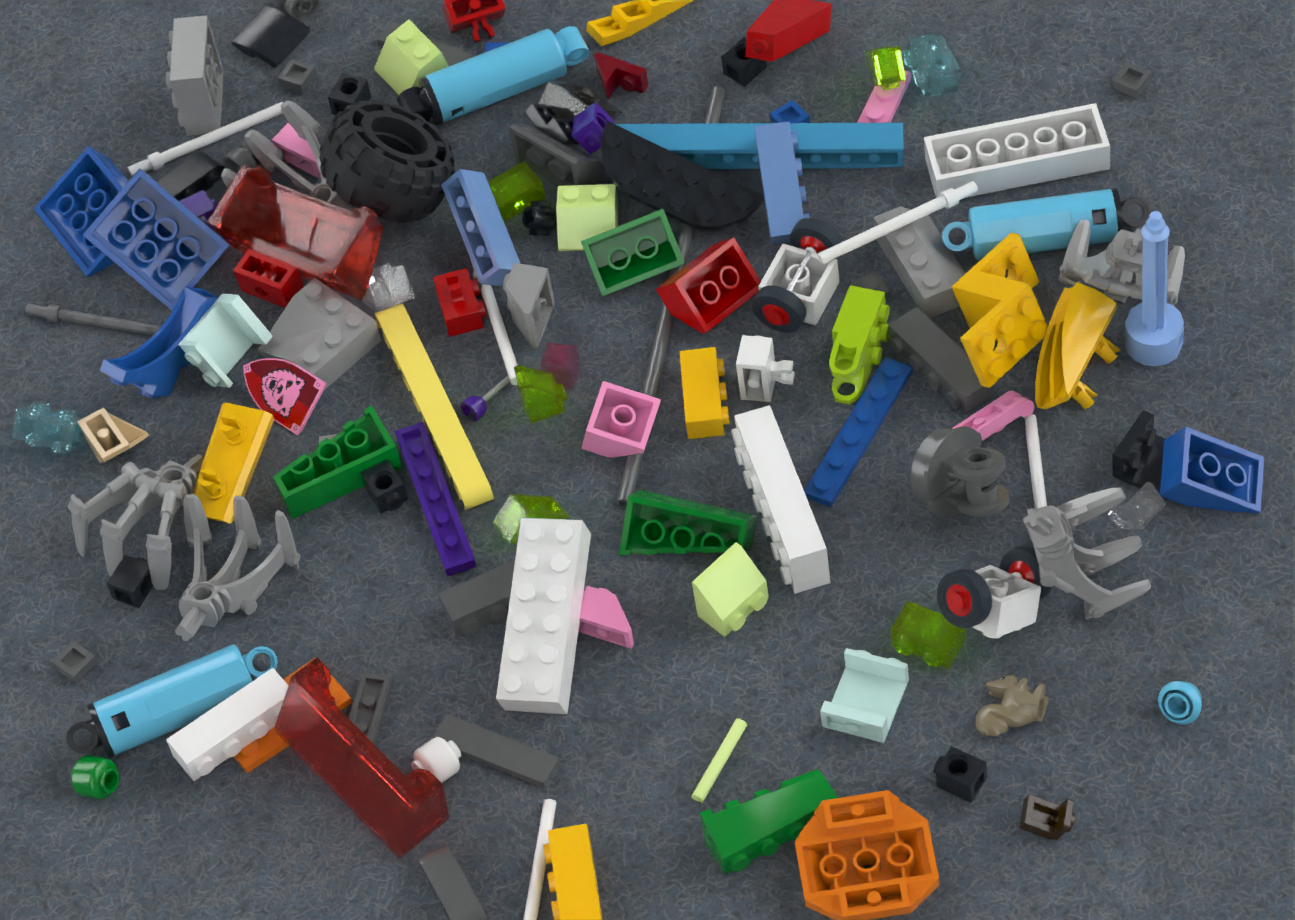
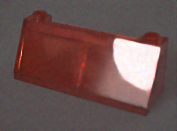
(300, 231)
(392, 805)

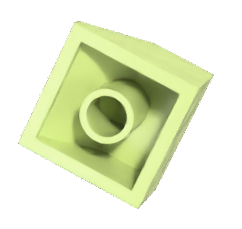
(408, 57)
(584, 213)
(729, 591)

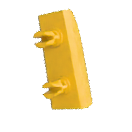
(1069, 344)
(231, 459)

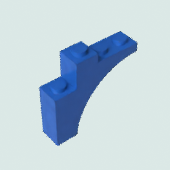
(159, 360)

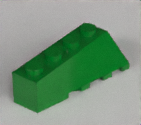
(336, 465)
(681, 526)
(764, 822)

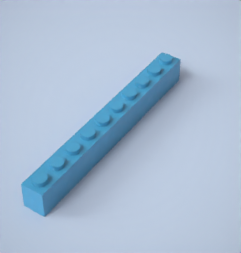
(819, 143)

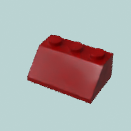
(710, 286)

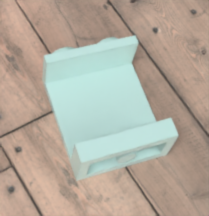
(223, 338)
(866, 695)

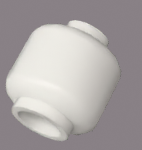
(438, 758)

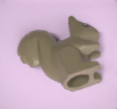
(1016, 708)

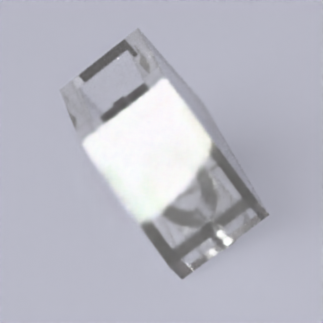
(388, 288)

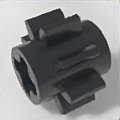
(539, 218)

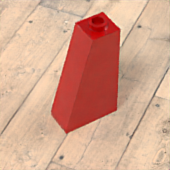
(786, 27)

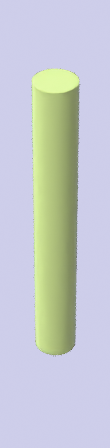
(719, 760)

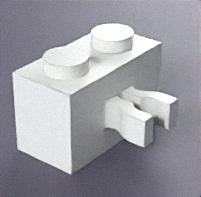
(758, 369)

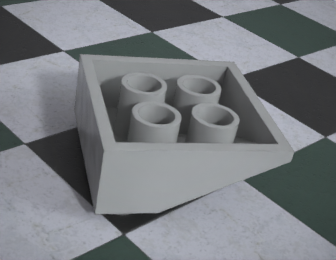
(195, 75)
(321, 333)

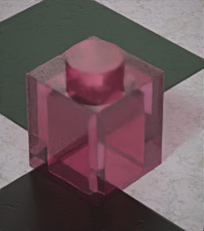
(562, 362)

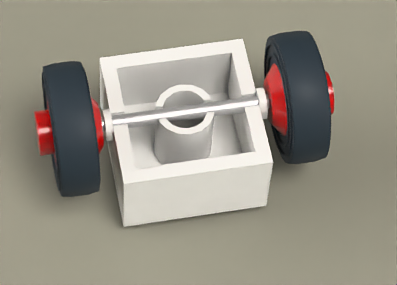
(796, 282)
(994, 597)

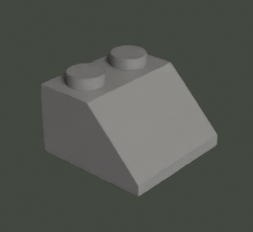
(529, 300)

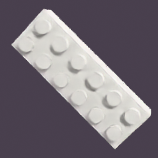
(1019, 151)
(780, 500)
(543, 616)

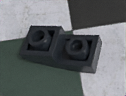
(547, 120)

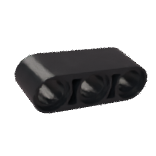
(193, 176)

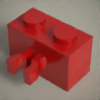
(470, 13)
(458, 302)

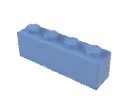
(780, 179)
(480, 226)

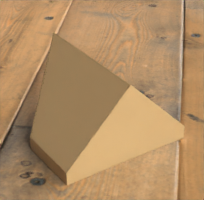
(109, 434)

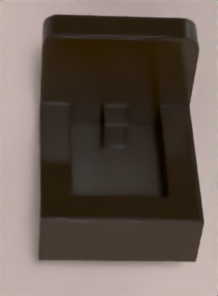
(1046, 817)

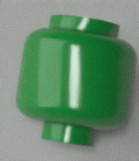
(94, 777)

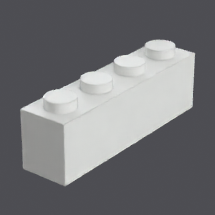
(229, 725)

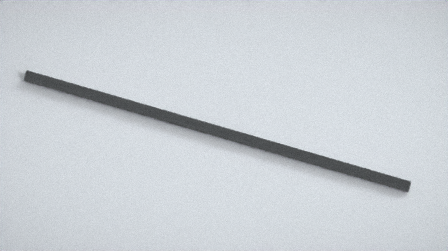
(665, 322)

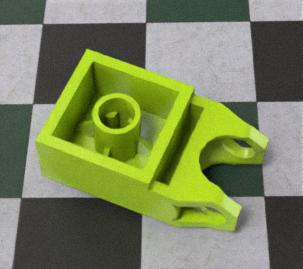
(858, 340)

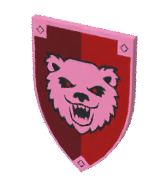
(283, 391)

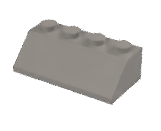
(922, 262)

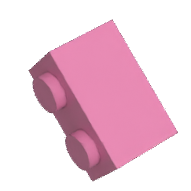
(620, 421)

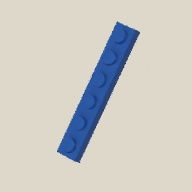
(858, 432)

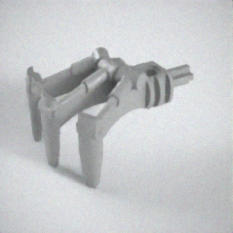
(271, 156)
(1115, 266)
(145, 491)
(1068, 564)
(207, 601)

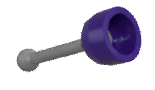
(478, 404)

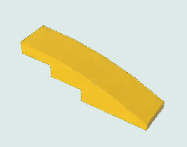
(631, 18)

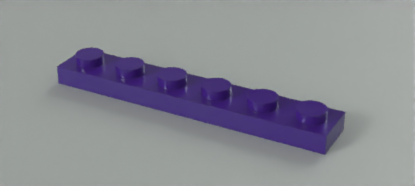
(435, 499)

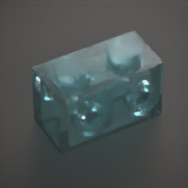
(932, 64)
(48, 428)

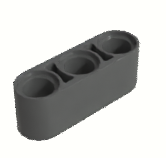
(451, 885)

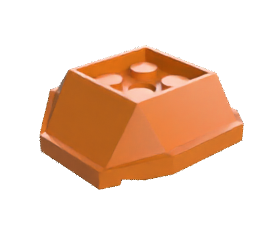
(863, 832)

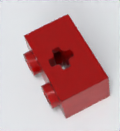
(267, 278)

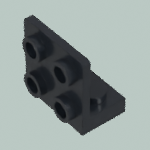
(1140, 454)

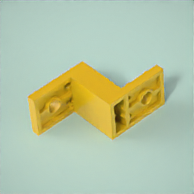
(1000, 310)

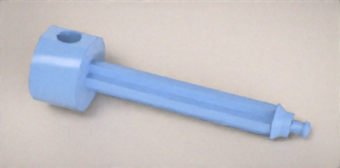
(1154, 326)

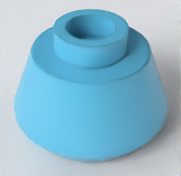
(1180, 702)

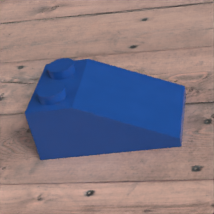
(1211, 473)

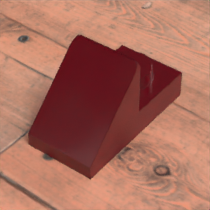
(616, 72)

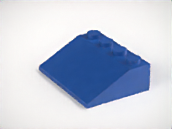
(77, 203)
(155, 239)

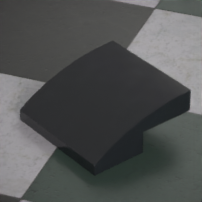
(271, 36)

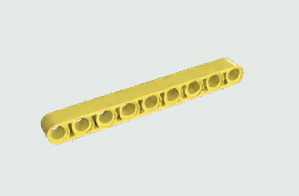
(434, 406)

